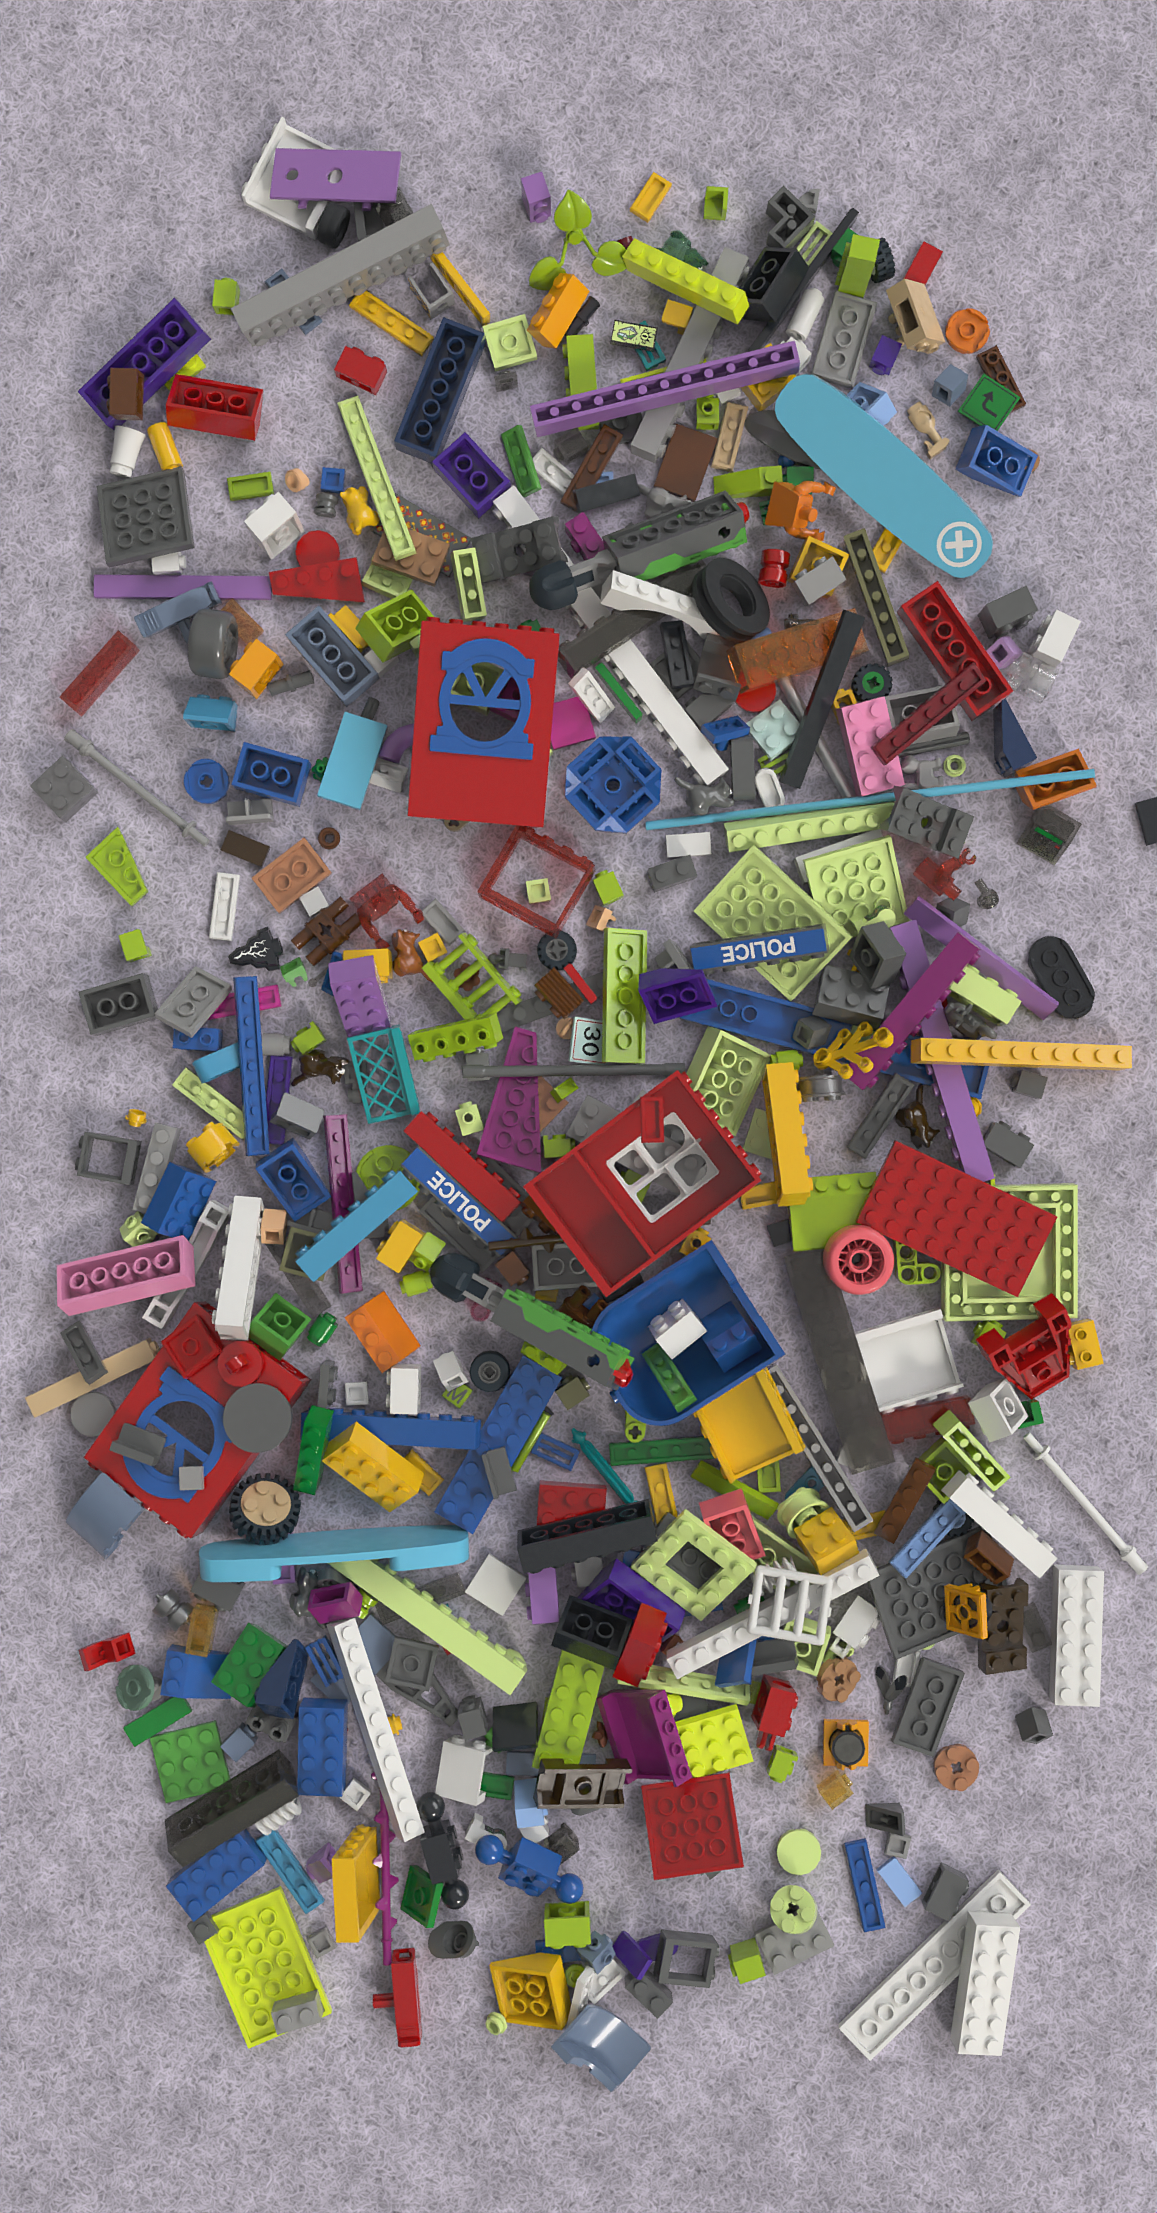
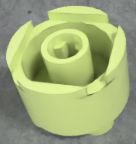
(805, 1915)

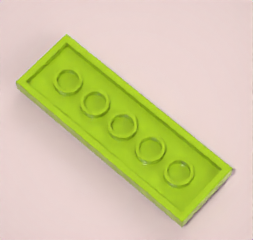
(622, 1004)

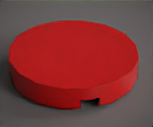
(317, 548)
(757, 699)

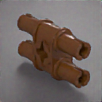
(314, 929)
(573, 1307)

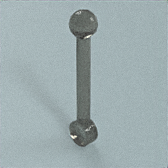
(313, 982)

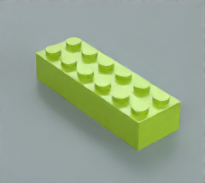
(568, 1710)

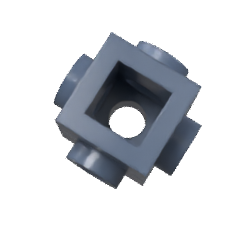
(598, 1953)

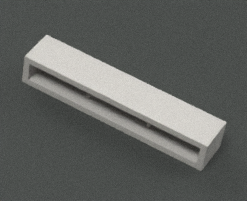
(999, 1524)

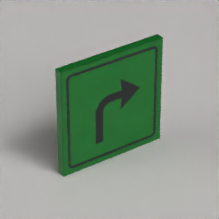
(989, 403)

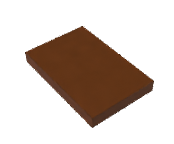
(685, 462)

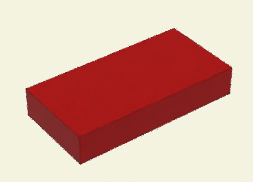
(923, 263)
(580, 983)
(652, 1119)

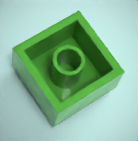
(278, 1326)

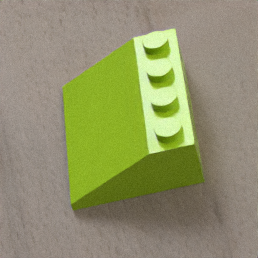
(830, 1207)

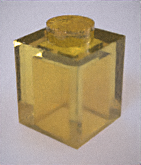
(835, 1788)

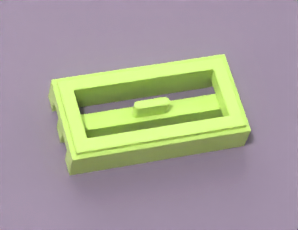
(823, 230)

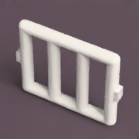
(774, 1631)

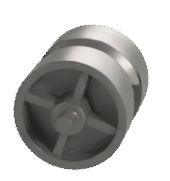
(175, 1611)

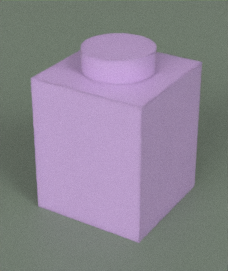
(1004, 652)

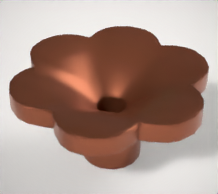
(474, 980)

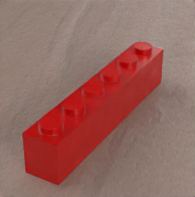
(462, 1166)

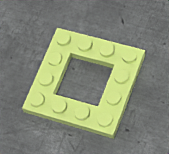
(684, 1529)

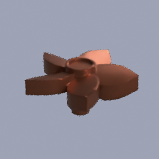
(600, 1735)

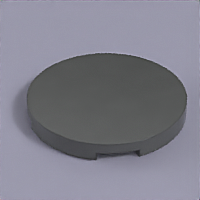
(257, 1418)

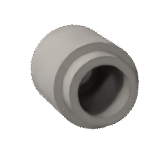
(276, 1044)

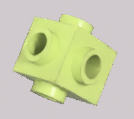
(135, 1232)

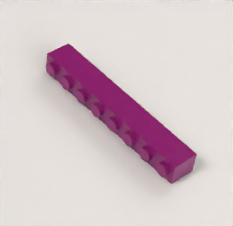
(918, 1005)

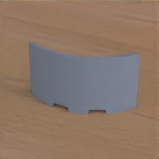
(103, 1514)
(603, 2045)

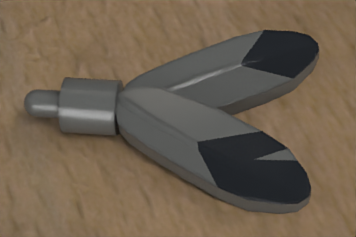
(888, 1690)

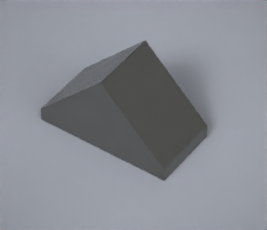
(886, 1817)

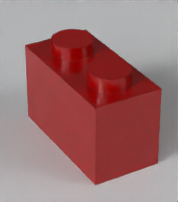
(361, 369)

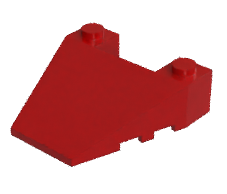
(1036, 1354)

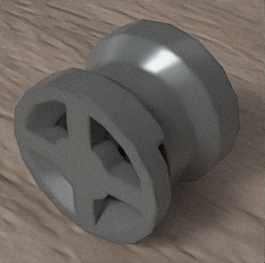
(326, 505)

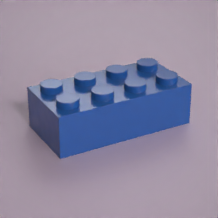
(322, 1747)
(216, 1874)

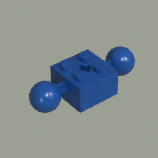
(529, 1868)

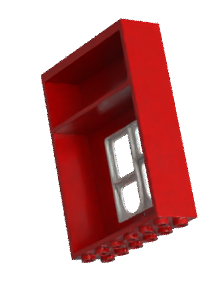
(601, 1212)

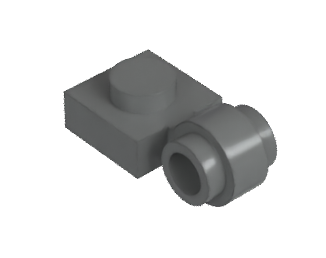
(350, 1078)

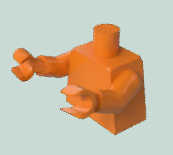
(792, 508)

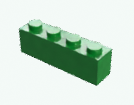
(312, 1449)

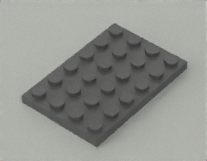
(915, 1605)

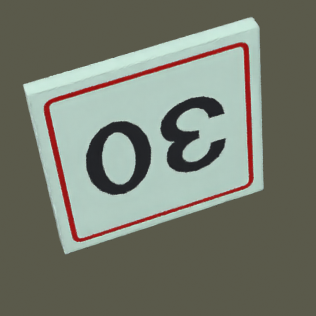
(586, 1041)

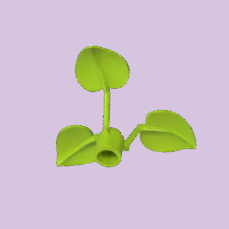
(573, 216)

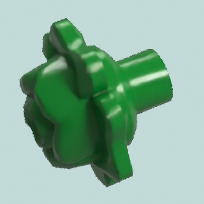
(319, 768)

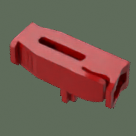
(404, 1998)

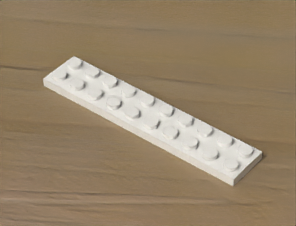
(925, 1970)

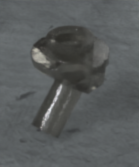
(793, 620)
(988, 898)

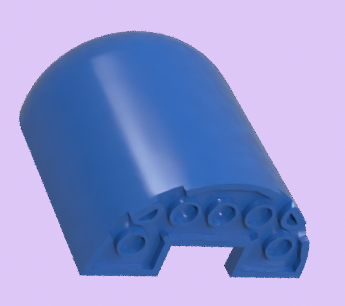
(705, 1285)

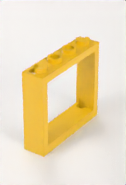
(355, 1884)

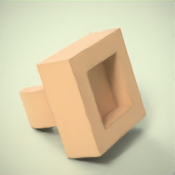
(599, 918)

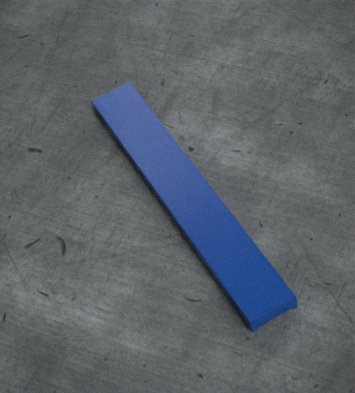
(775, 1022)

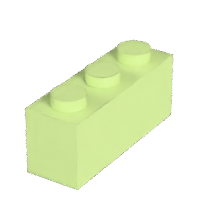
(468, 584)

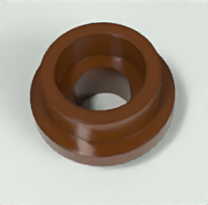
(329, 831)

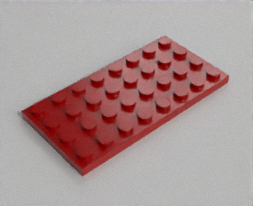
(956, 1218)

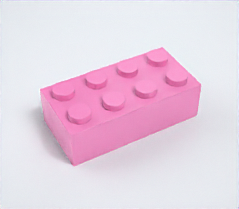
(861, 728)

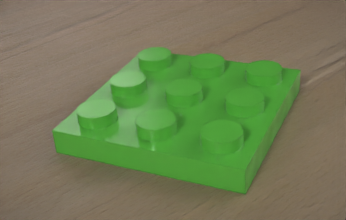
(190, 1761)

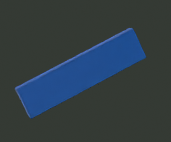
(864, 1885)

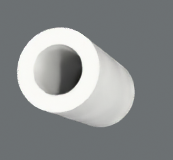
(805, 314)

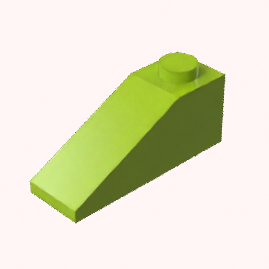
(749, 482)

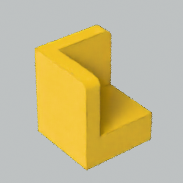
(677, 315)

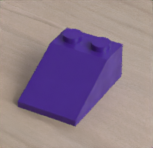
(675, 993)

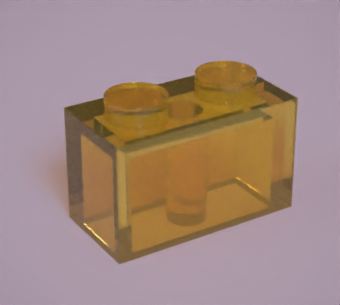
(202, 1630)

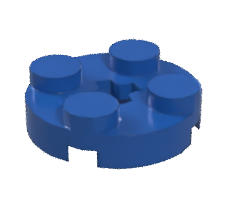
(197, 773)

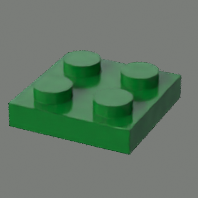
(421, 1897)

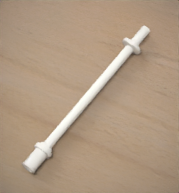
(1127, 1552)

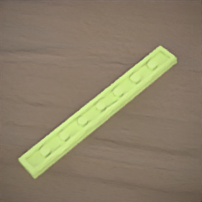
(376, 478)

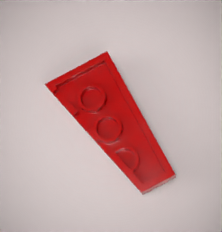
(323, 581)

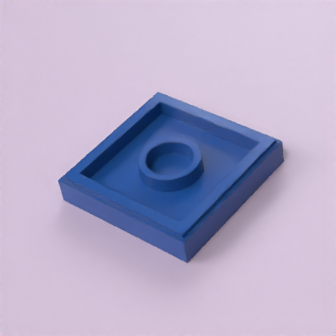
(736, 1666)

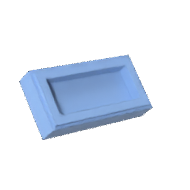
(899, 1881)

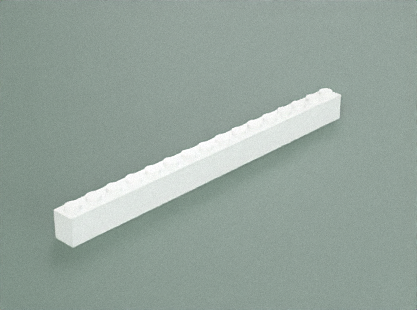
(631, 666)

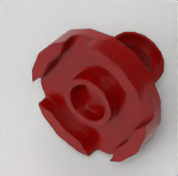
(240, 1363)

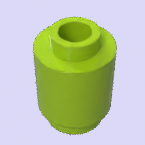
(787, 1056)
(416, 1283)

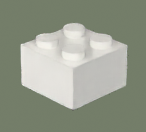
(1054, 638)
(676, 1328)
(405, 1389)
(998, 1410)

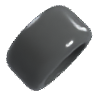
(212, 643)

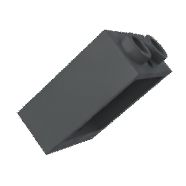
(130, 1163)
(666, 1943)

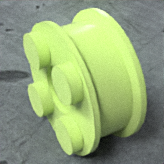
(800, 1508)

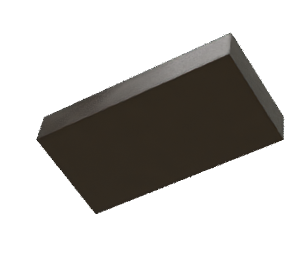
(245, 848)

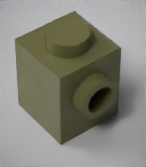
(572, 1391)

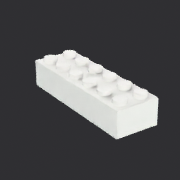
(240, 1269)
(1076, 1635)
(985, 1983)

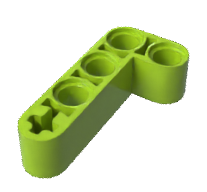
(910, 1262)

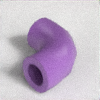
(397, 743)

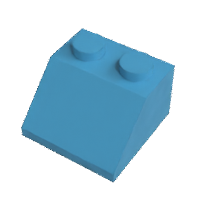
(211, 713)

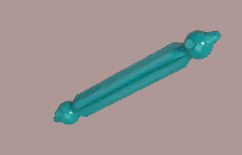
(602, 1466)

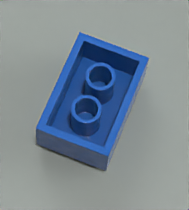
(271, 774)
(178, 1201)

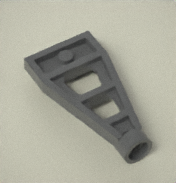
(416, 1697)

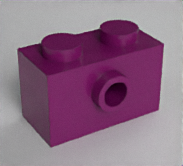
(583, 537)
(335, 1602)

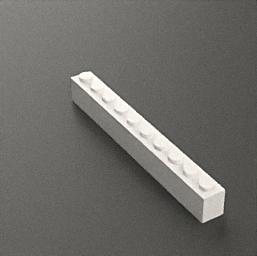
(733, 1632)
(375, 1728)

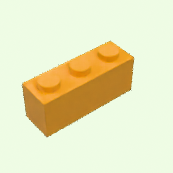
(558, 310)

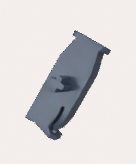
(177, 611)

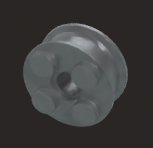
(821, 1086)

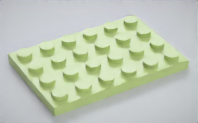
(764, 899)

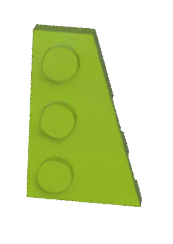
(118, 867)

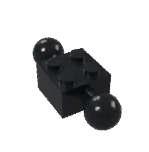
(440, 1851)

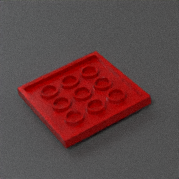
(692, 1827)

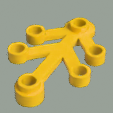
(827, 1058)

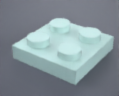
(774, 729)

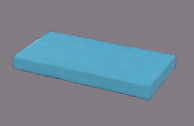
(352, 760)

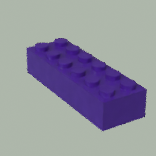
(156, 351)

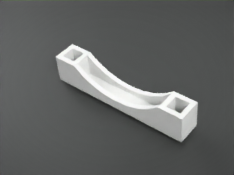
(630, 593)
(203, 1239)

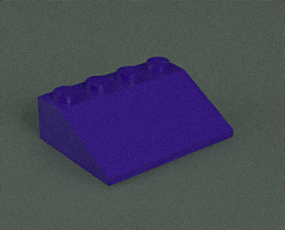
(623, 1592)

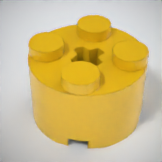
(212, 1146)

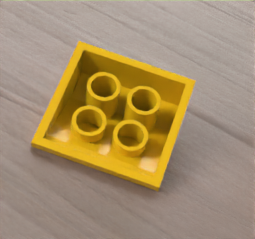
(532, 1990)

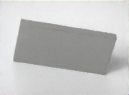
(844, 339)

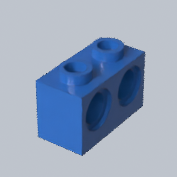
(204, 1040)

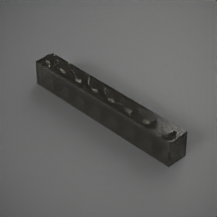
(621, 625)

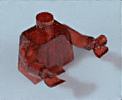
(940, 877)
(376, 900)

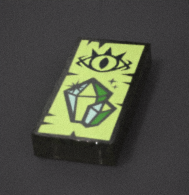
(634, 335)

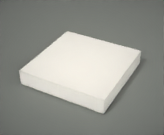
(495, 1584)

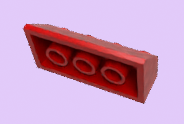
(214, 407)

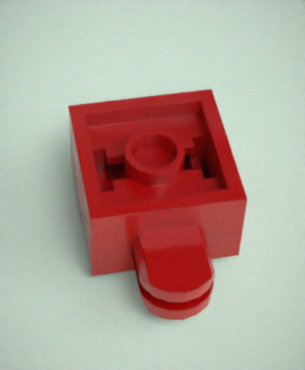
(773, 1710)

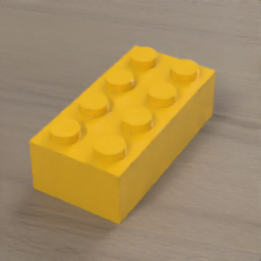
(373, 1467)

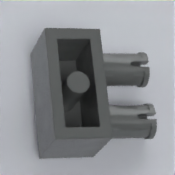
(275, 1727)

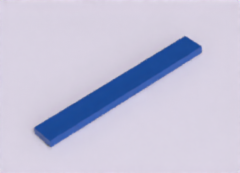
(251, 1065)

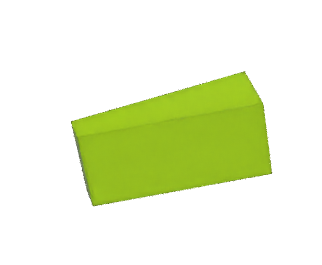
(564, 1090)

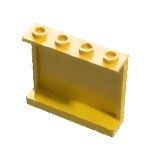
(749, 1427)

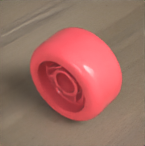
(873, 1268)

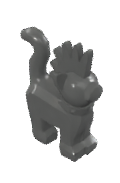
(966, 1023)

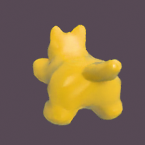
(358, 511)

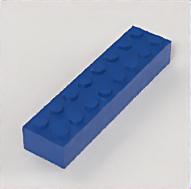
(506, 1426)

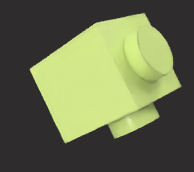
(469, 1118)

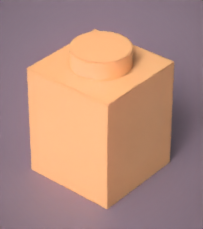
(273, 1226)

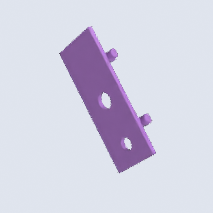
(365, 178)

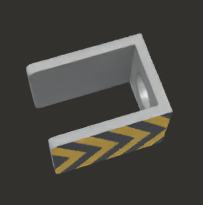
(448, 298)

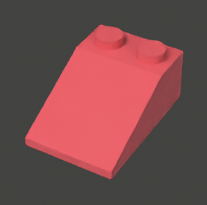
(732, 1520)

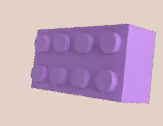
(359, 995)

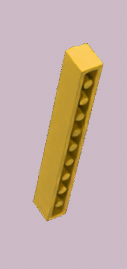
(1020, 1054)

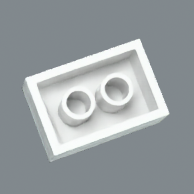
(274, 525)

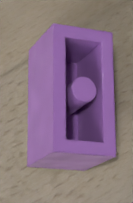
(536, 197)

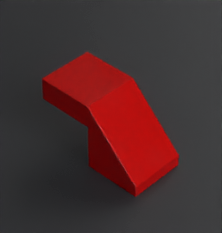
(106, 1651)

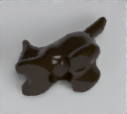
(316, 1064)
(915, 1118)

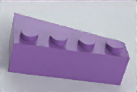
(543, 1597)

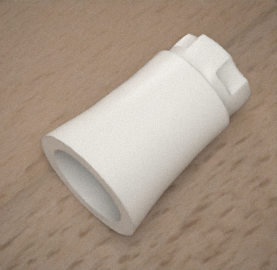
(125, 451)

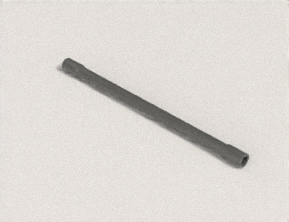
(482, 1071)

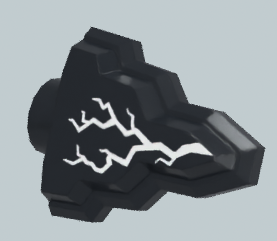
(259, 951)

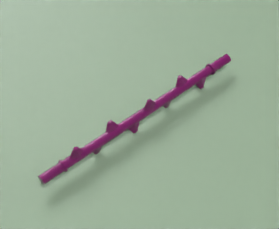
(387, 1879)

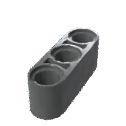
(742, 768)

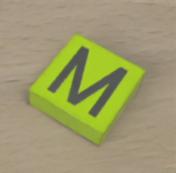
(458, 1395)

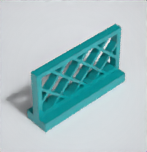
(403, 1071)

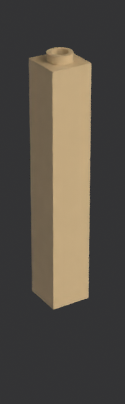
(75, 1385)

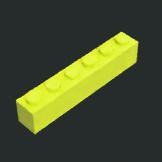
(686, 281)

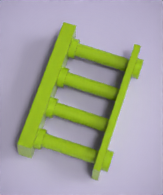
(450, 987)

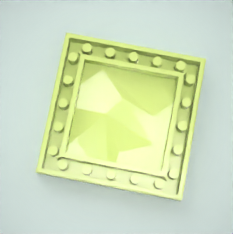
(1053, 1272)

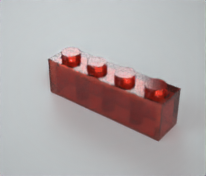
(99, 673)
(919, 1419)

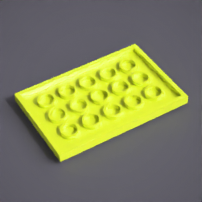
(261, 1962)

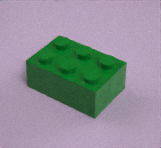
(248, 1664)

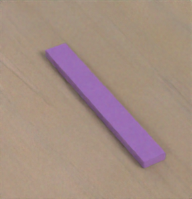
(174, 585)
(988, 964)

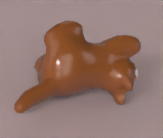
(407, 960)

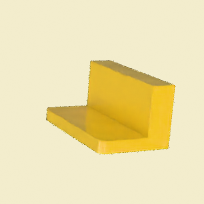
(347, 622)

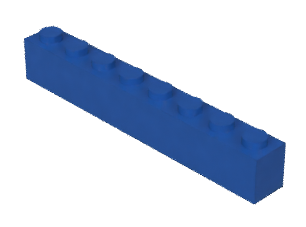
(408, 1429)

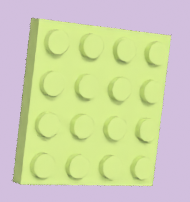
(857, 881)

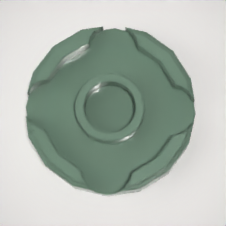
(135, 1687)

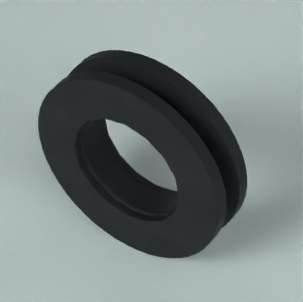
(717, 611)

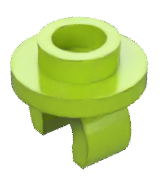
(572, 1974)

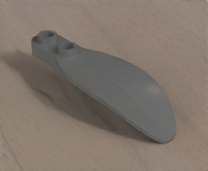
(769, 431)

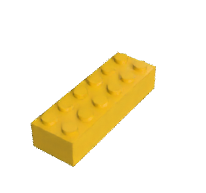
(786, 1134)

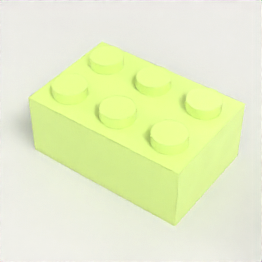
(985, 996)

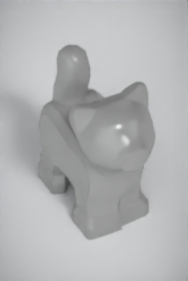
(923, 771)

